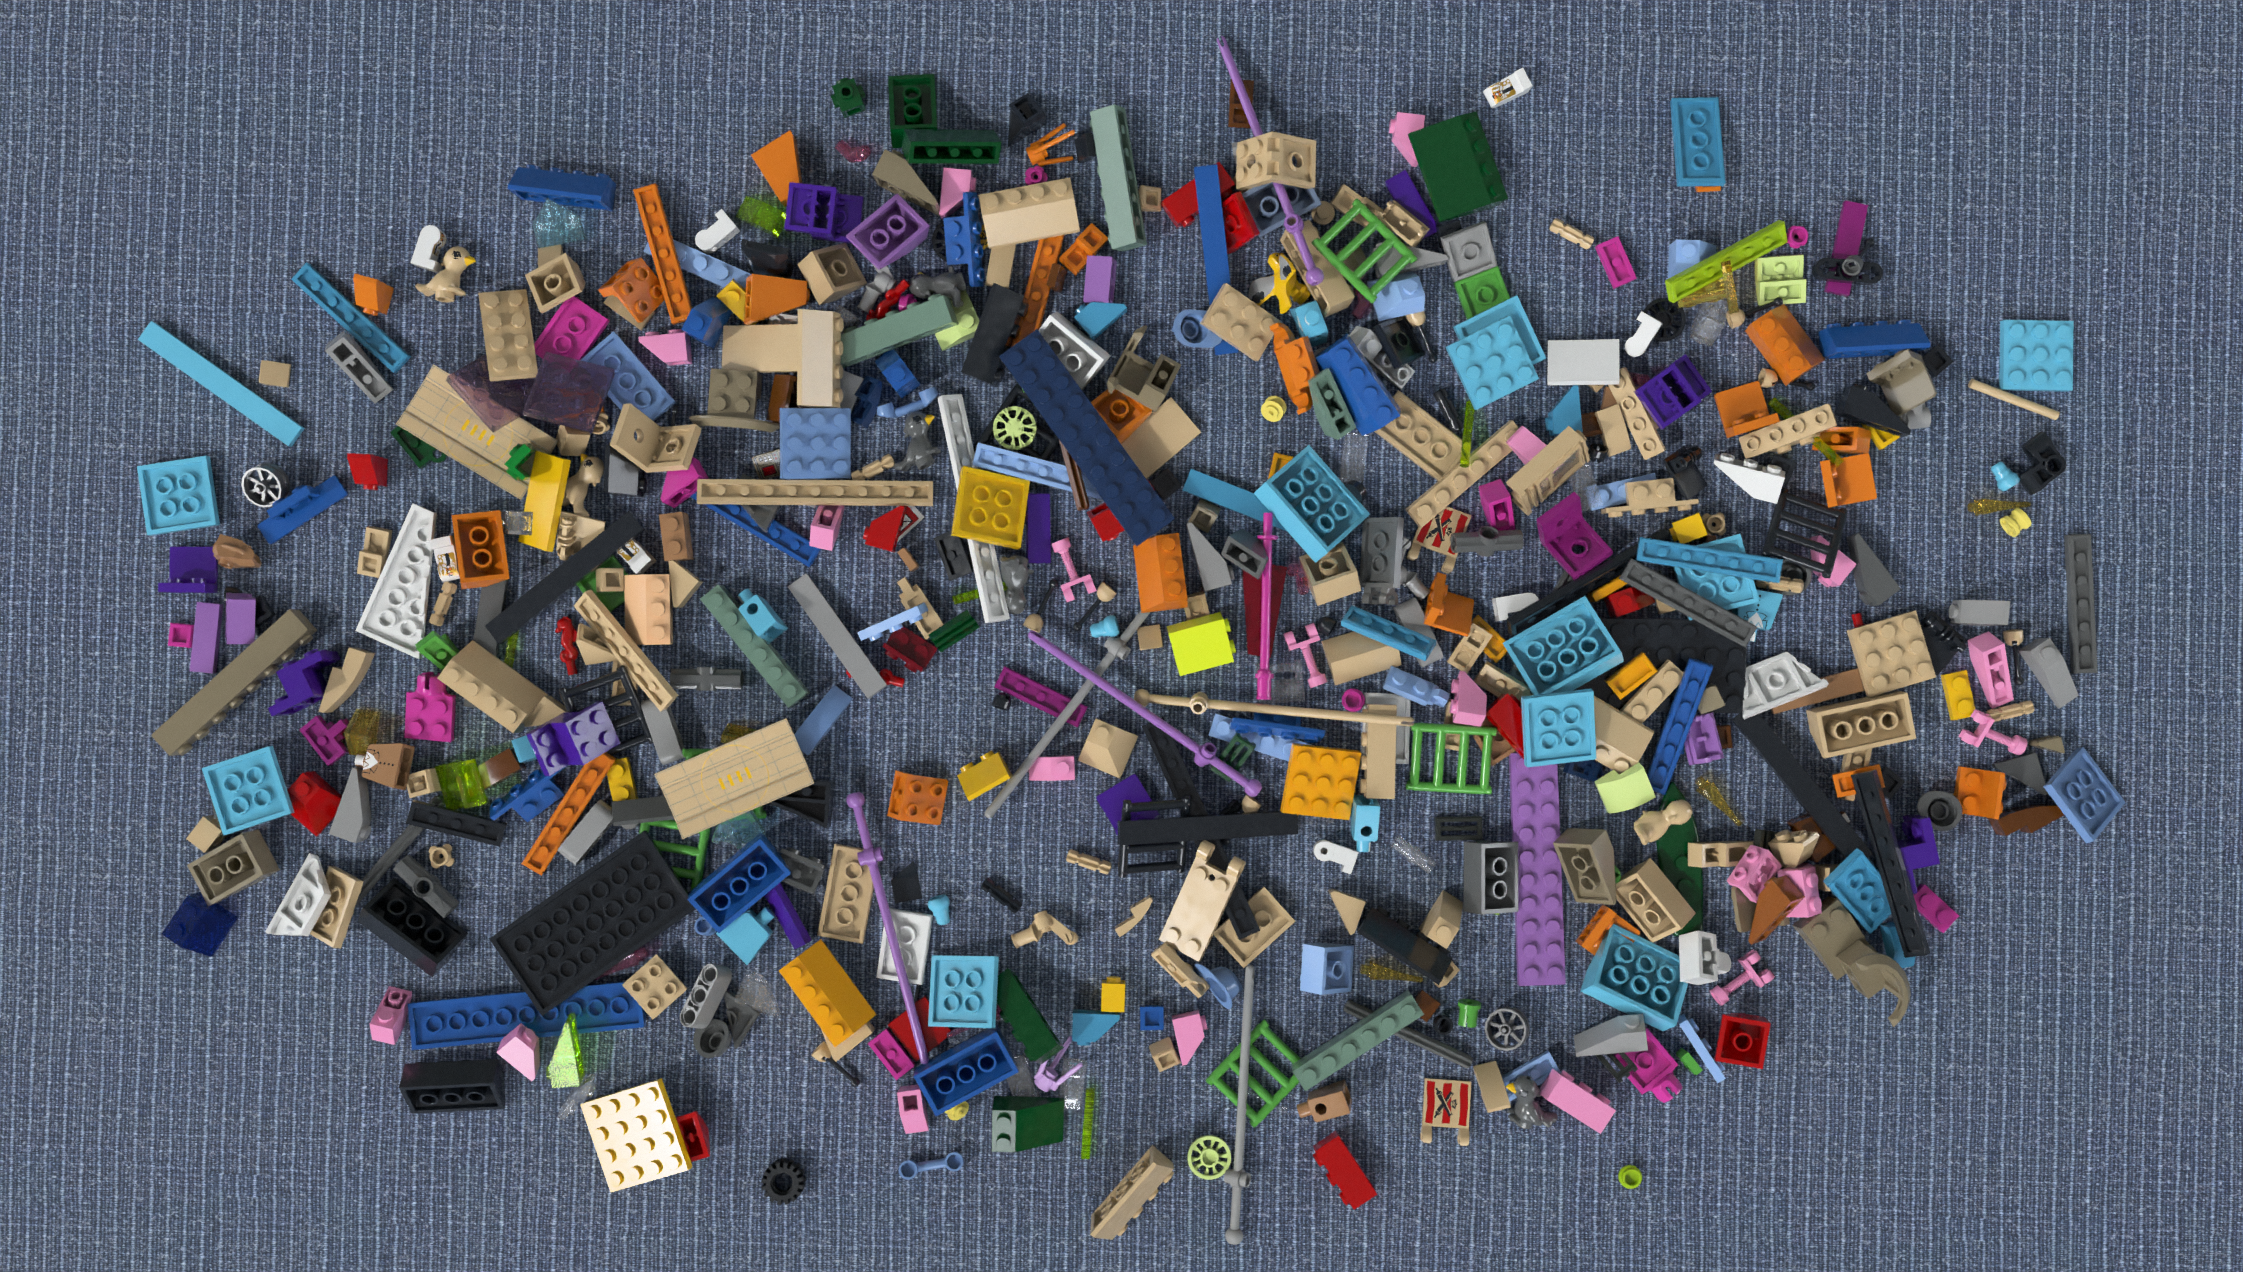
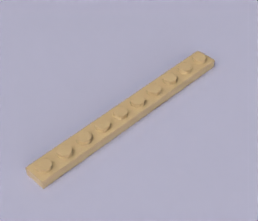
(814, 492)

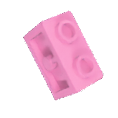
(1753, 871)

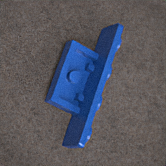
(963, 239)
(300, 507)
(1280, 725)
(528, 797)

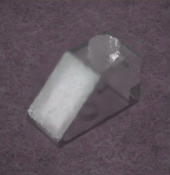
(1709, 322)
(757, 995)

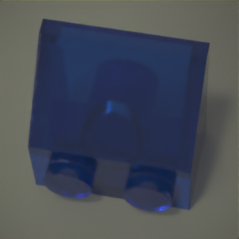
(199, 925)

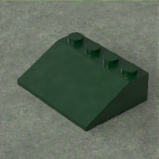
(1458, 167)

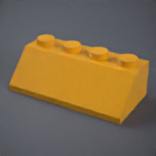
(827, 992)

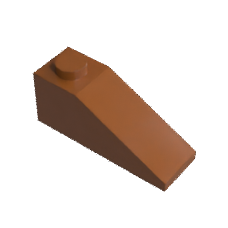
(1773, 906)

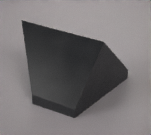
(1024, 118)

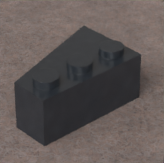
(811, 802)

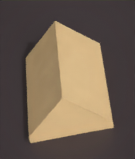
(1357, 656)

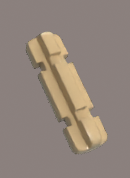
(1571, 233)
(873, 468)
(1785, 584)
(443, 603)
(2011, 711)
(1088, 861)

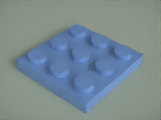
(815, 443)
(2084, 794)

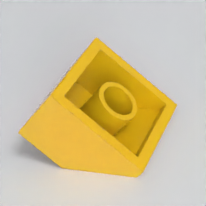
(984, 775)

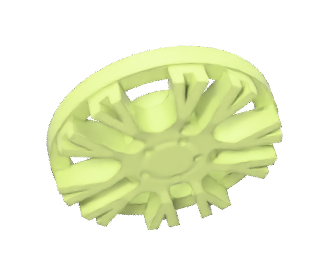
(1014, 428)
(1209, 1157)

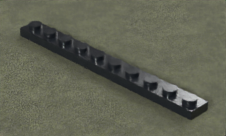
(1180, 785)

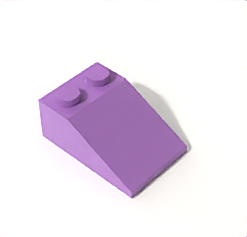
(889, 233)

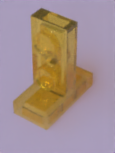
(1715, 291)

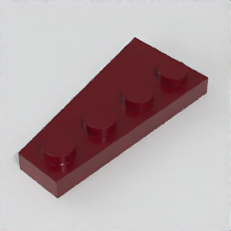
(1252, 606)

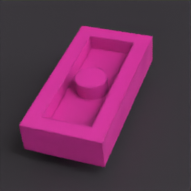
(1615, 262)
(1934, 909)
(891, 1053)

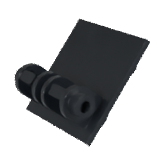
(1685, 472)
(1941, 640)

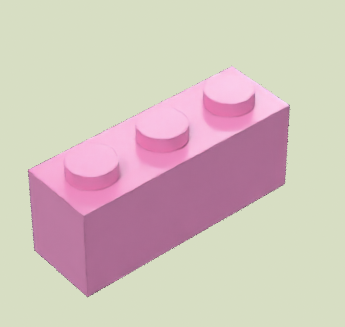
(1577, 1100)

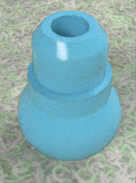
(2004, 476)
(1105, 627)
(940, 907)

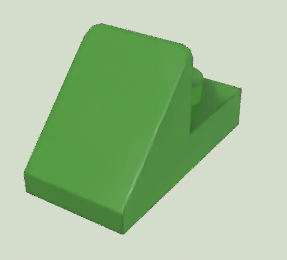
(437, 649)

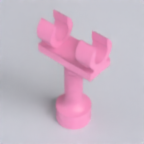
(1062, 547)
(1316, 677)
(2016, 744)
(1721, 994)

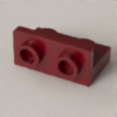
(910, 648)

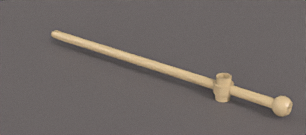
(1200, 702)

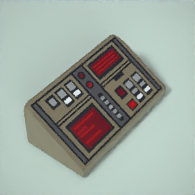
(767, 464)

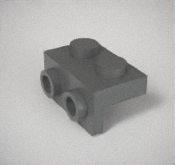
(804, 871)

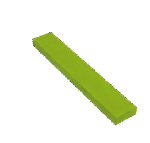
(1739, 255)

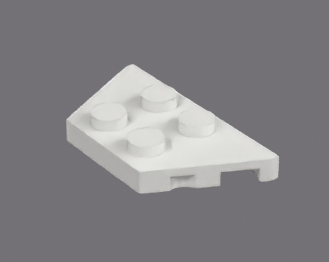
(1777, 683)
(302, 902)

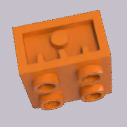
(636, 288)
(1743, 409)
(1849, 481)
(1447, 609)
(1980, 791)
(917, 798)
(1597, 927)

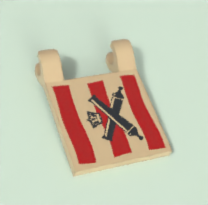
(1437, 535)
(1446, 1105)

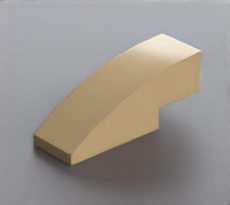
(346, 679)
(1716, 853)

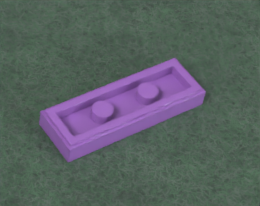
(206, 637)

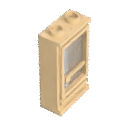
(1549, 469)

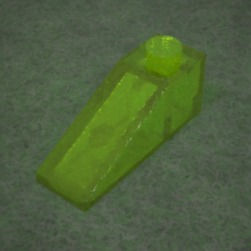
(567, 1065)

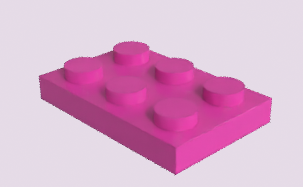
(571, 330)

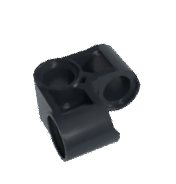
(2040, 452)

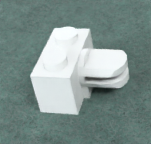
(1701, 959)

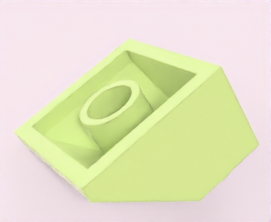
(966, 326)

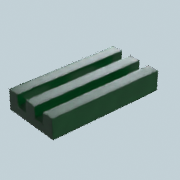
(953, 630)
(1243, 742)

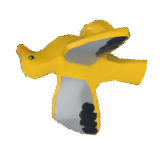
(1281, 284)

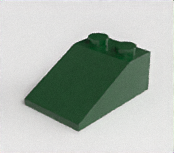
(911, 104)
(1026, 1122)

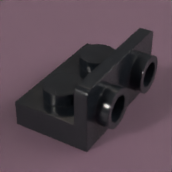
(954, 555)

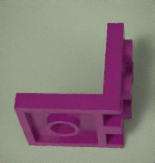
(1565, 528)

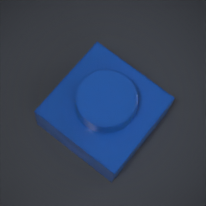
(1151, 1017)

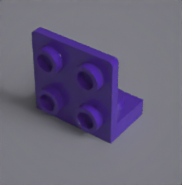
(191, 571)
(1128, 789)

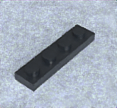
(456, 823)

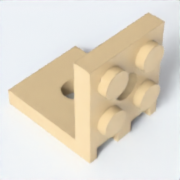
(1274, 161)
(654, 444)

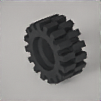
(783, 1195)

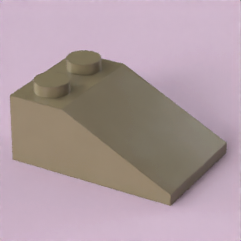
(899, 178)
(1588, 864)
(233, 867)
(1830, 934)

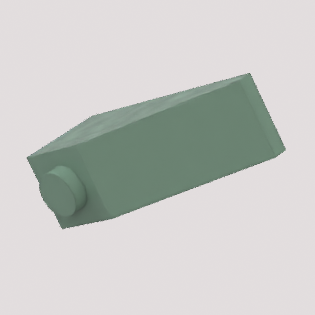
(1330, 406)

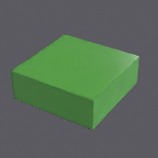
(1688, 1061)

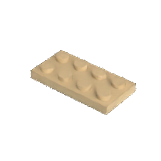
(508, 335)

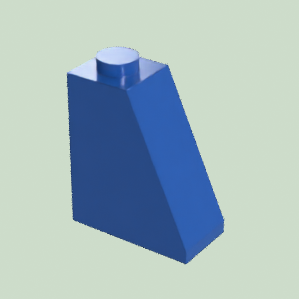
(707, 321)
(897, 373)

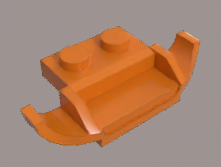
(1296, 364)

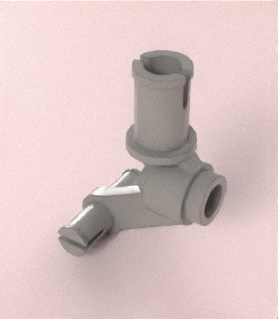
(882, 283)
(1410, 578)

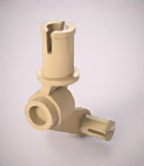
(1043, 923)

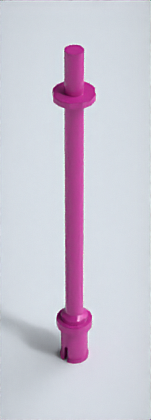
(1264, 673)

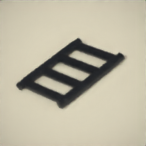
(1052, 440)
(1835, 533)
(630, 694)
(1181, 847)

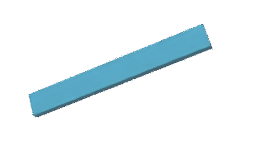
(221, 383)

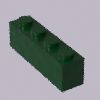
(951, 146)
(1026, 1019)

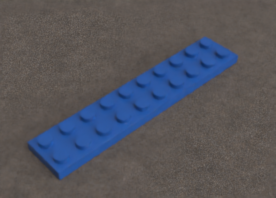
(495, 1015)

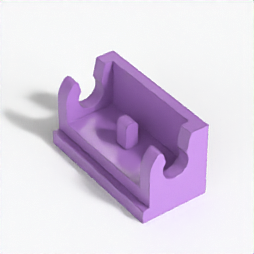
(1100, 279)
(240, 618)
(1703, 740)

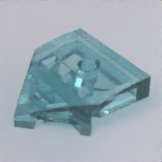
(557, 225)
(738, 829)

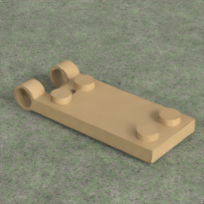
(1200, 903)

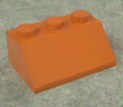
(1784, 344)
(480, 549)
(1160, 574)

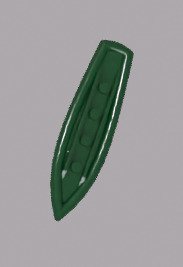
(1673, 862)

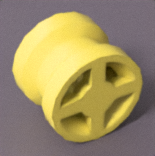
(2015, 522)

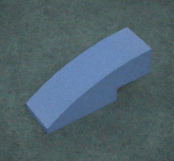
(822, 719)

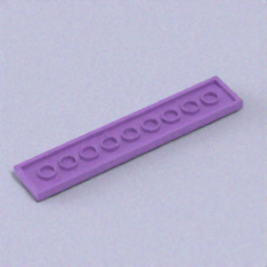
(1540, 901)

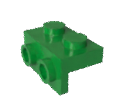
(519, 456)

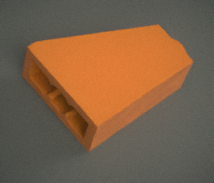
(780, 164)
(772, 296)

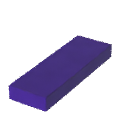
(1406, 195)
(1038, 529)
(787, 917)

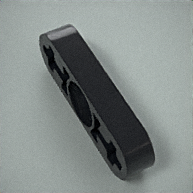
(1830, 263)

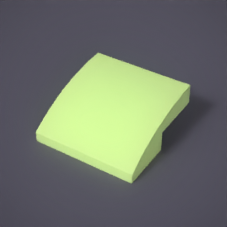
(1780, 278)
(1625, 790)

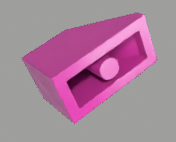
(682, 483)
(1497, 505)

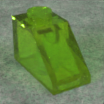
(762, 216)

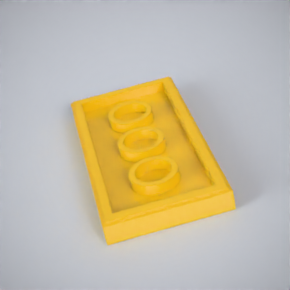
(545, 499)

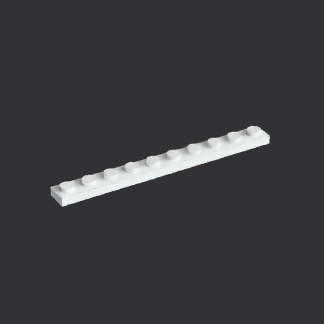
(982, 554)

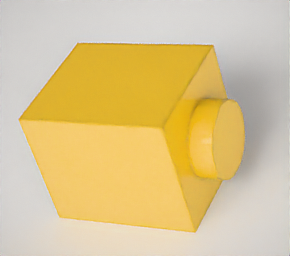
(1688, 529)
(1113, 994)

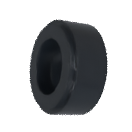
(1357, 490)

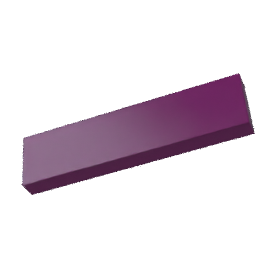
(1847, 241)
(1037, 695)

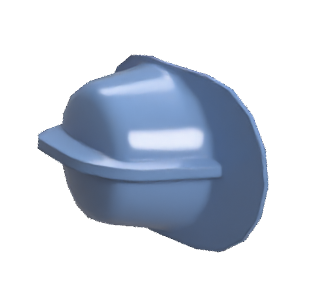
(1190, 331)
(1222, 983)

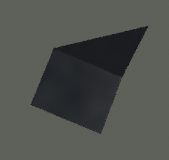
(906, 885)

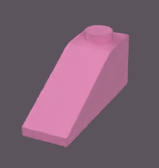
(1991, 667)

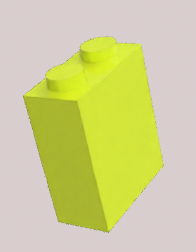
(1201, 643)

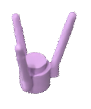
(1047, 1078)

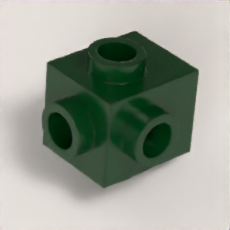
(848, 97)

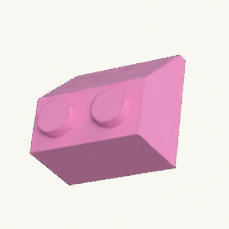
(1807, 882)

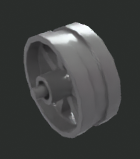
(265, 484)
(1507, 1028)

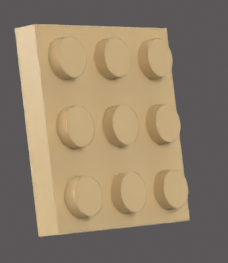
(1891, 653)

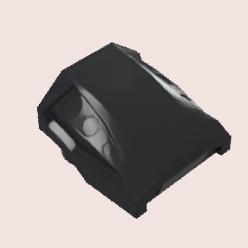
(767, 259)

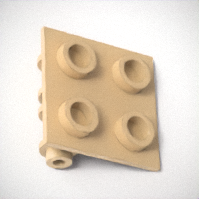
(575, 533)
(654, 986)

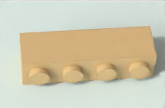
(1333, 292)
(1379, 755)

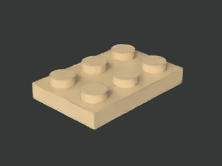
(1240, 322)
(337, 913)
(1272, 922)

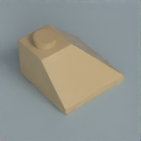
(1108, 748)

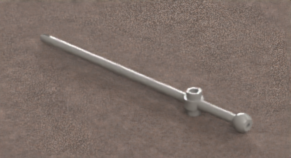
(1116, 648)
(1237, 1176)

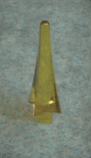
(1987, 506)
(1710, 792)
(1378, 972)

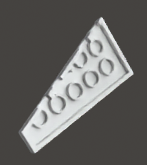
(400, 597)

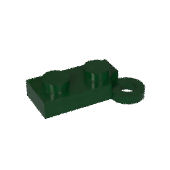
(417, 449)

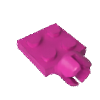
(430, 710)
(1654, 1070)

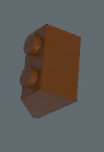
(782, 396)

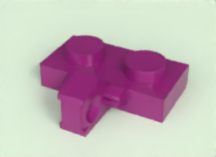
(326, 738)

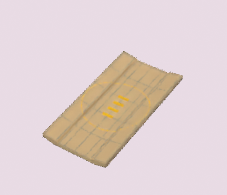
(453, 428)
(734, 778)

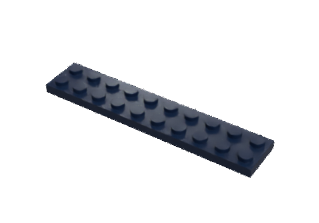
(1087, 437)

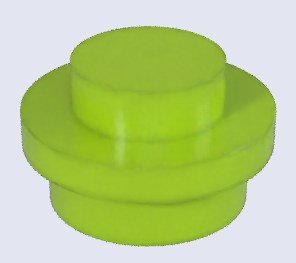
(1630, 1176)

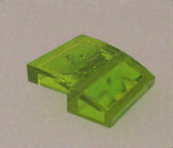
(461, 784)

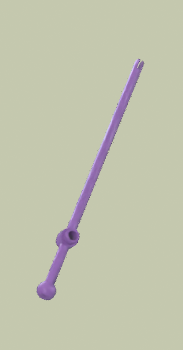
(1313, 275)
(1204, 754)
(870, 857)

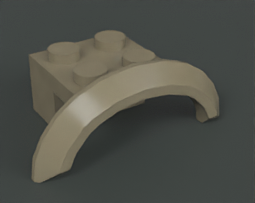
(1141, 379)
(734, 401)
(1874, 971)

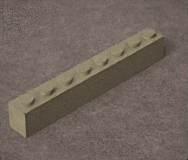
(234, 683)

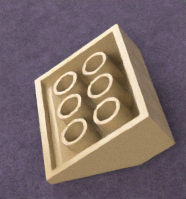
(1131, 1194)

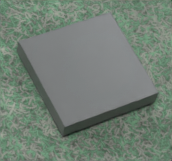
(1469, 251)

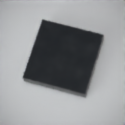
(1399, 341)

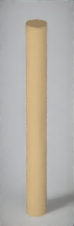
(2013, 399)

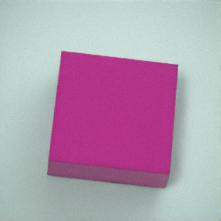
(181, 635)

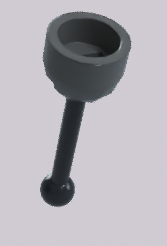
(1855, 260)

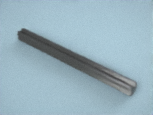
(393, 854)
(1416, 1038)

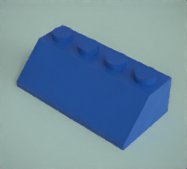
(563, 188)
(1871, 340)
(1359, 386)
(739, 883)
(965, 1070)

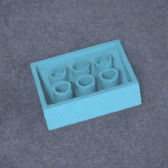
(1312, 503)
(1564, 650)
(1636, 978)

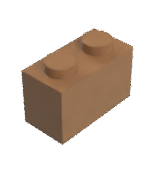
(676, 536)

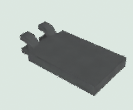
(1381, 559)

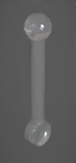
(1283, 1109)

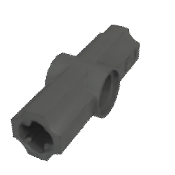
(1486, 541)
(706, 679)
(415, 875)

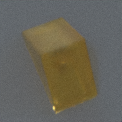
(362, 731)

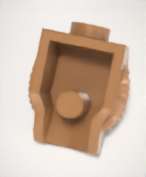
(234, 553)

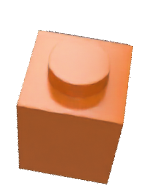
(372, 295)
(1846, 440)

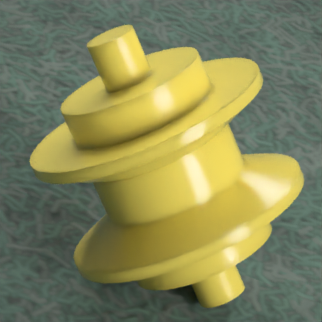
(1273, 408)
(958, 1111)

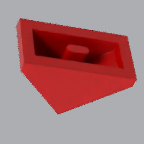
(695, 1135)

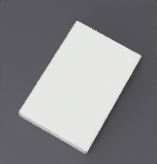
(1583, 362)
(1402, 732)
(913, 936)

